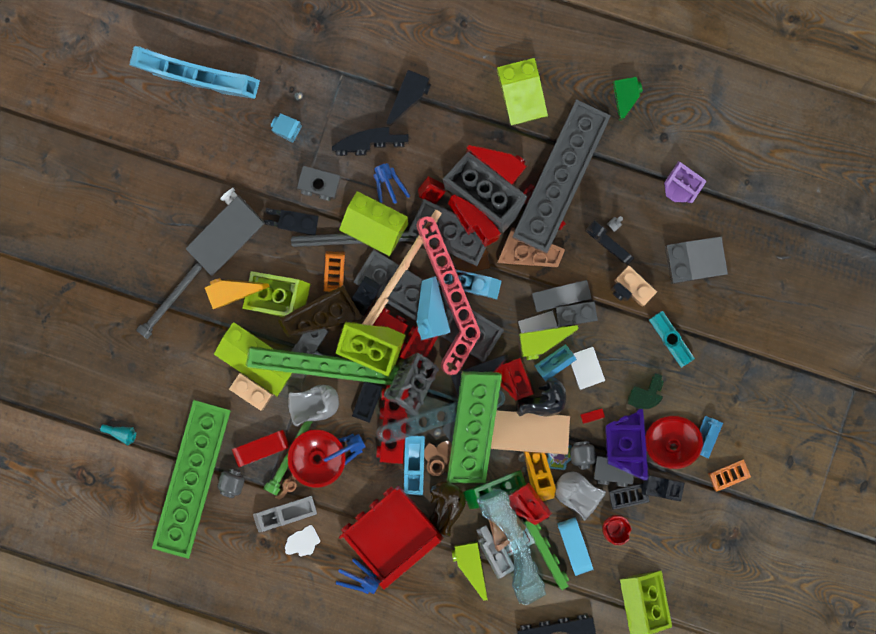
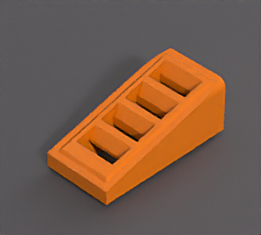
(339, 255)
(717, 487)

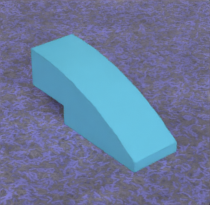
(414, 465)

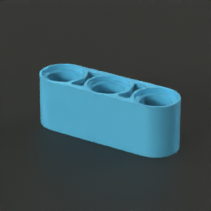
(575, 546)

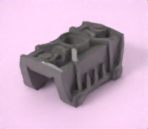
(405, 379)

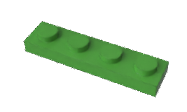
(550, 560)

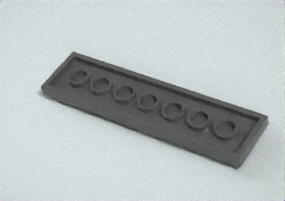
(561, 176)
(406, 299)

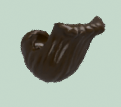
(449, 506)

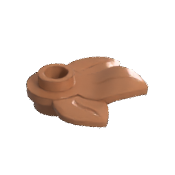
(439, 455)

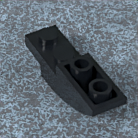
(362, 141)

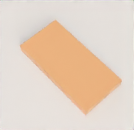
(531, 433)

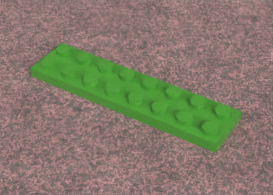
(191, 479)

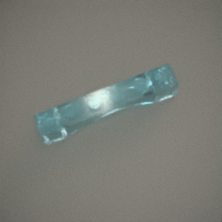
(526, 581)

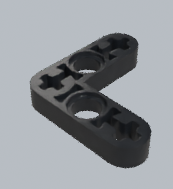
(598, 233)

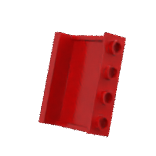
(391, 535)

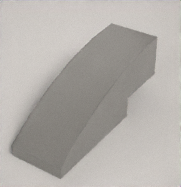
(285, 514)

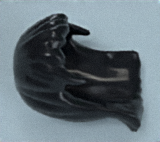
(548, 404)

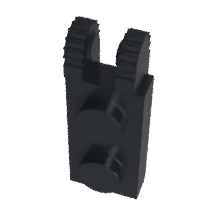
(293, 221)

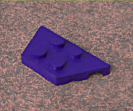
(627, 445)

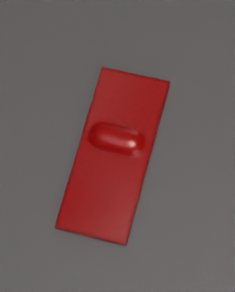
(592, 416)

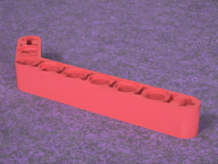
(448, 289)

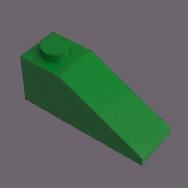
(507, 483)

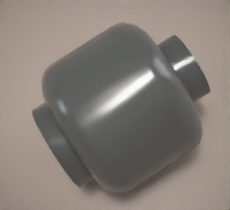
(583, 455)
(231, 483)

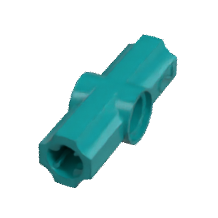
(679, 349)

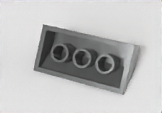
(485, 190)

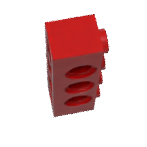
(383, 452)

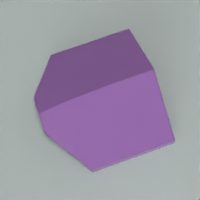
(683, 184)

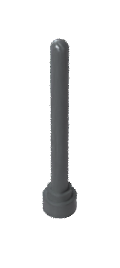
(146, 329)

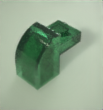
(646, 398)

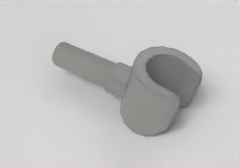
(615, 223)

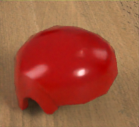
(616, 530)

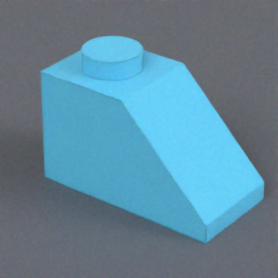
(286, 127)

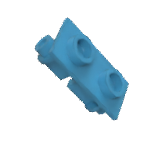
(709, 429)

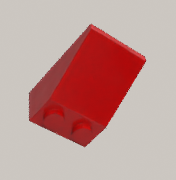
(502, 163)

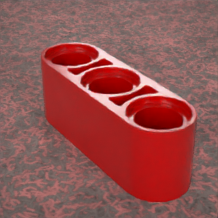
(260, 448)

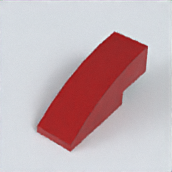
(474, 220)

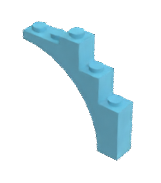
(193, 74)

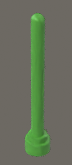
(273, 485)

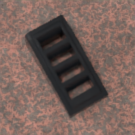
(612, 495)

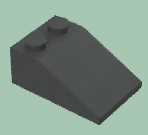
(696, 260)

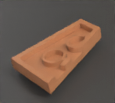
(523, 254)

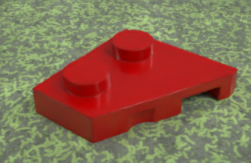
(515, 379)
(529, 504)

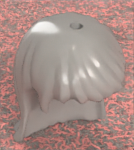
(313, 405)
(578, 493)

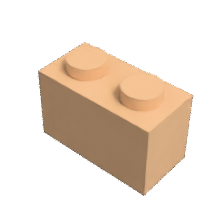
(640, 289)
(251, 391)

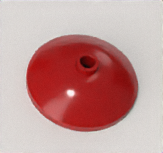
(677, 433)
(302, 461)

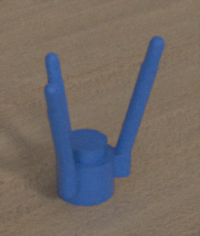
(384, 174)
(354, 444)
(368, 584)

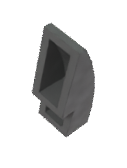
(561, 296)

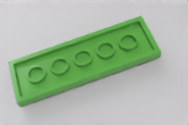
(474, 427)

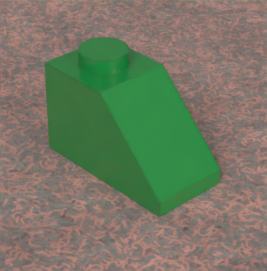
(626, 94)

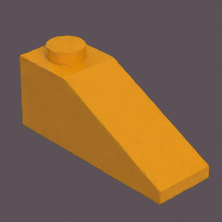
(228, 291)
(540, 475)

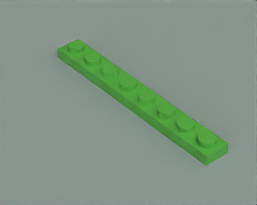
(315, 365)

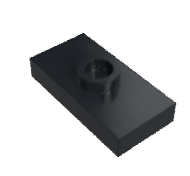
(621, 292)
(367, 401)

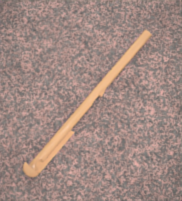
(382, 300)

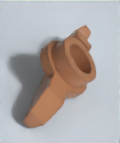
(289, 485)

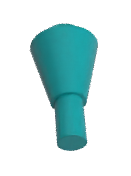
(123, 434)

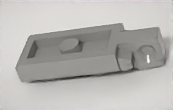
(498, 560)

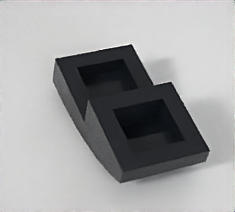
(365, 295)
(663, 488)

